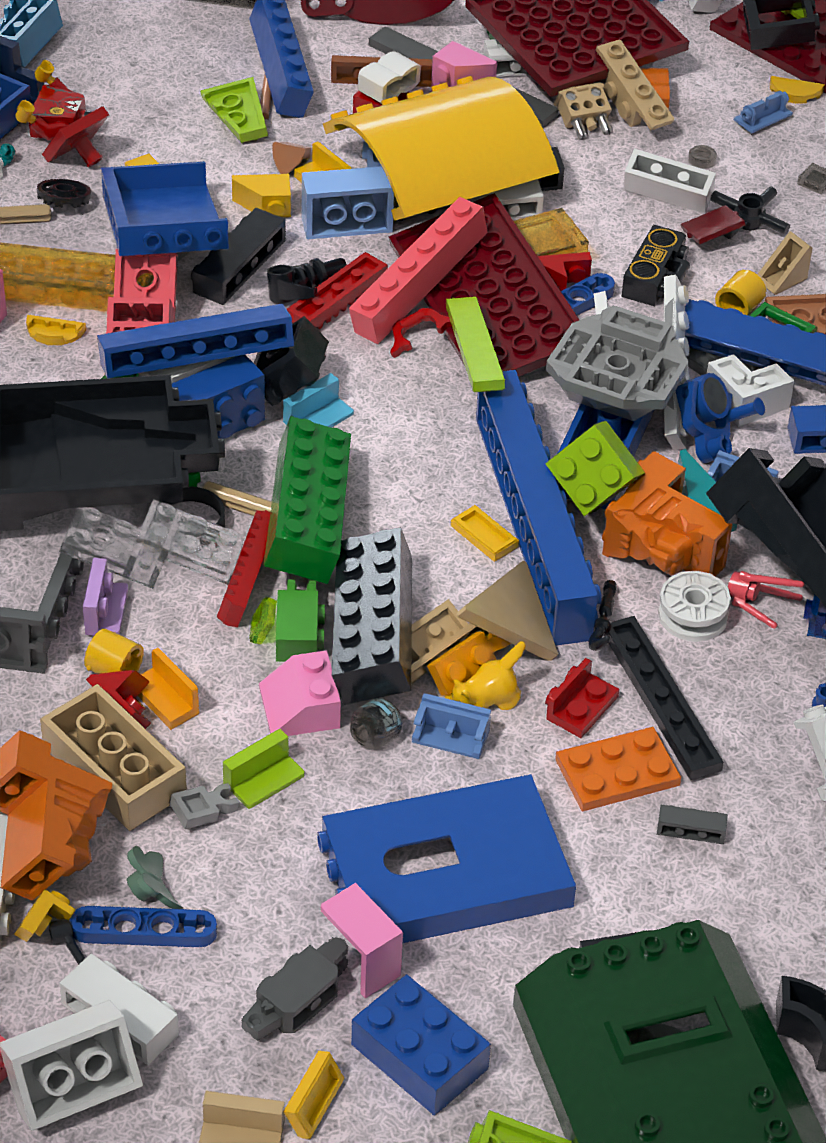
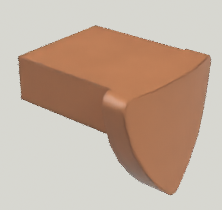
(289, 156)

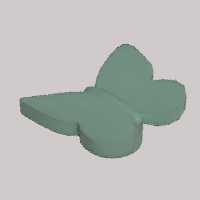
(147, 879)

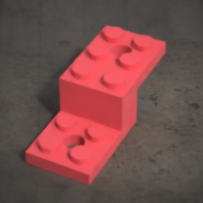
(142, 306)

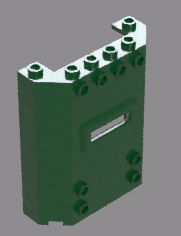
(679, 1088)

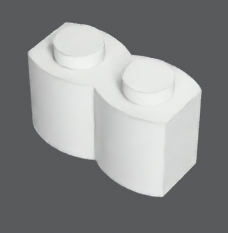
(389, 76)

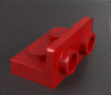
(579, 700)

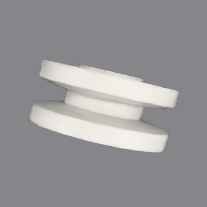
(694, 606)

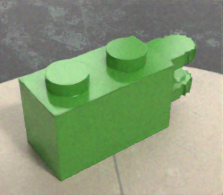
(298, 621)

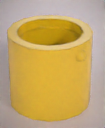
(742, 292)
(112, 653)

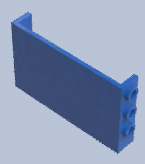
(162, 209)

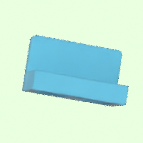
(318, 403)

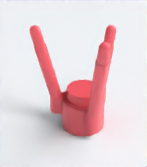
(746, 587)

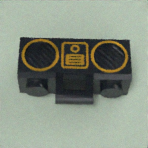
(658, 256)

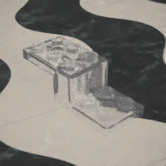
(164, 536)

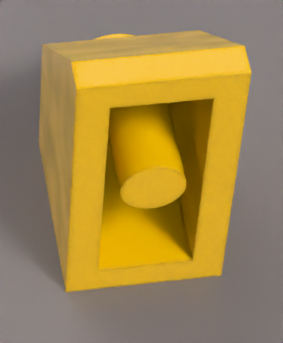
(264, 192)

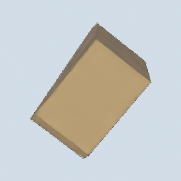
(787, 264)

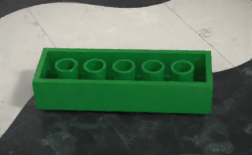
(308, 500)

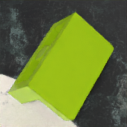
(261, 769)

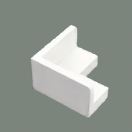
(768, 384)

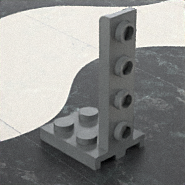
(27, 633)

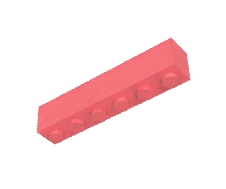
(418, 270)

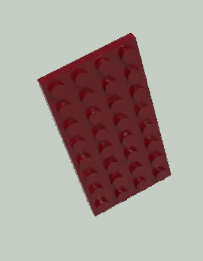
(513, 289)

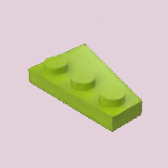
(238, 108)

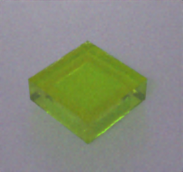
(262, 620)

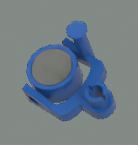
(707, 400)

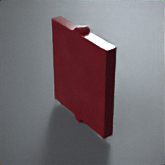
(712, 224)

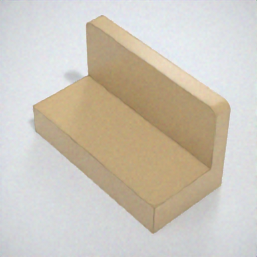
(241, 1119)

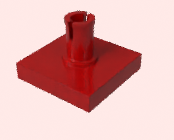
(78, 136)

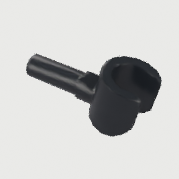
(62, 931)

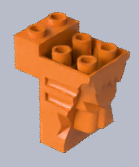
(664, 525)
(49, 815)

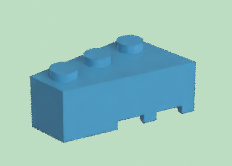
(31, 25)

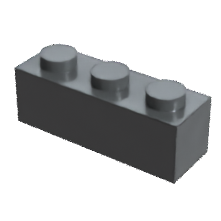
(692, 824)

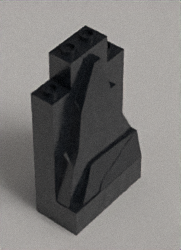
(100, 444)
(781, 512)

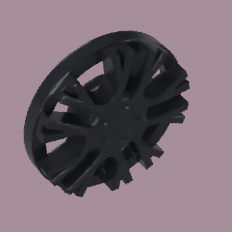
(63, 191)

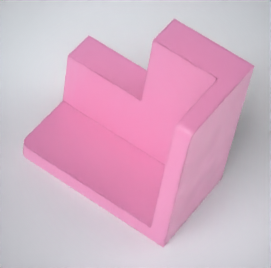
(370, 933)

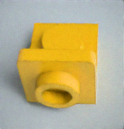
(37, 917)

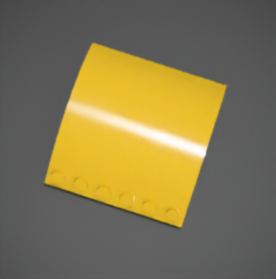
(452, 142)

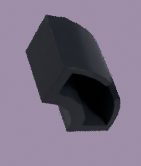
(803, 1016)

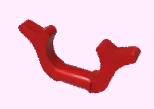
(422, 315)

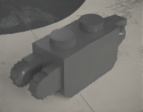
(297, 990)

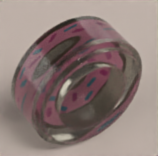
(702, 156)

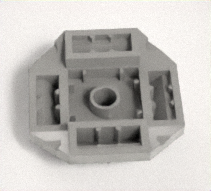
(619, 362)

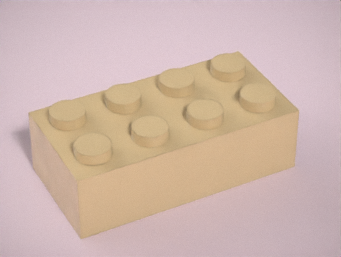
(111, 744)

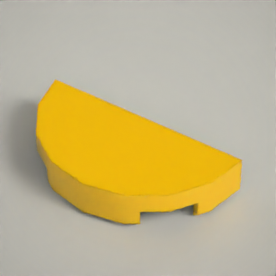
(797, 90)
(54, 331)

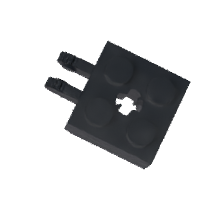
(293, 366)

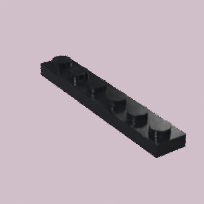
(663, 699)

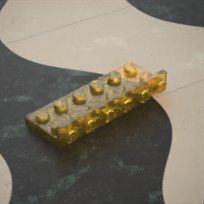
(59, 276)

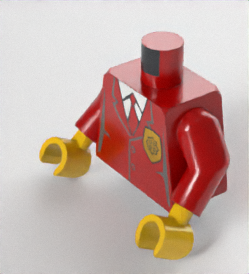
(54, 106)

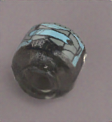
(375, 723)

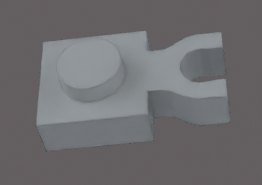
(201, 807)

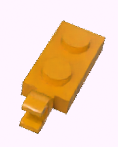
(464, 660)

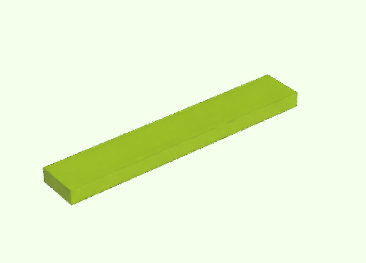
(475, 344)

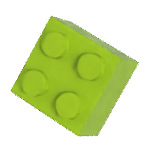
(595, 468)

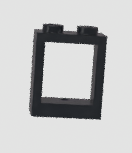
(781, 32)

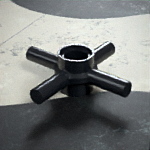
(752, 210)

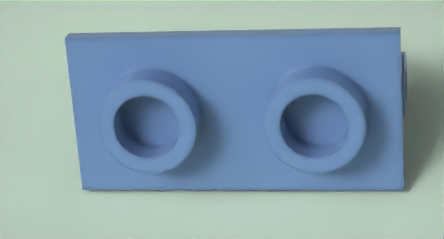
(764, 113)

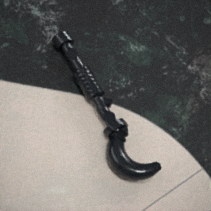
(603, 624)

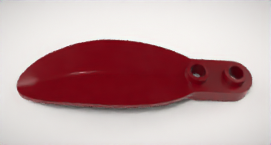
(378, 11)

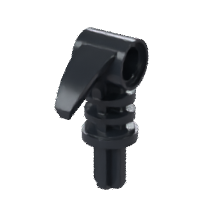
(297, 281)

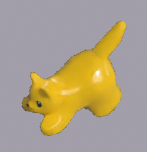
(492, 684)

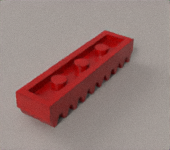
(339, 290)
(245, 571)

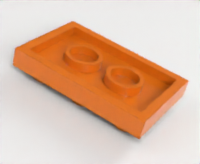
(617, 768)

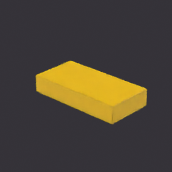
(484, 533)
(314, 1094)

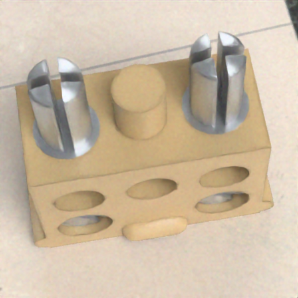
(584, 106)

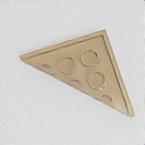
(513, 612)

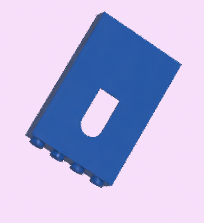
(503, 848)

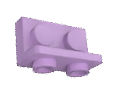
(103, 600)

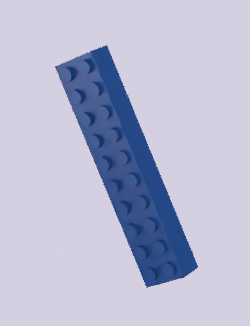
(538, 511)

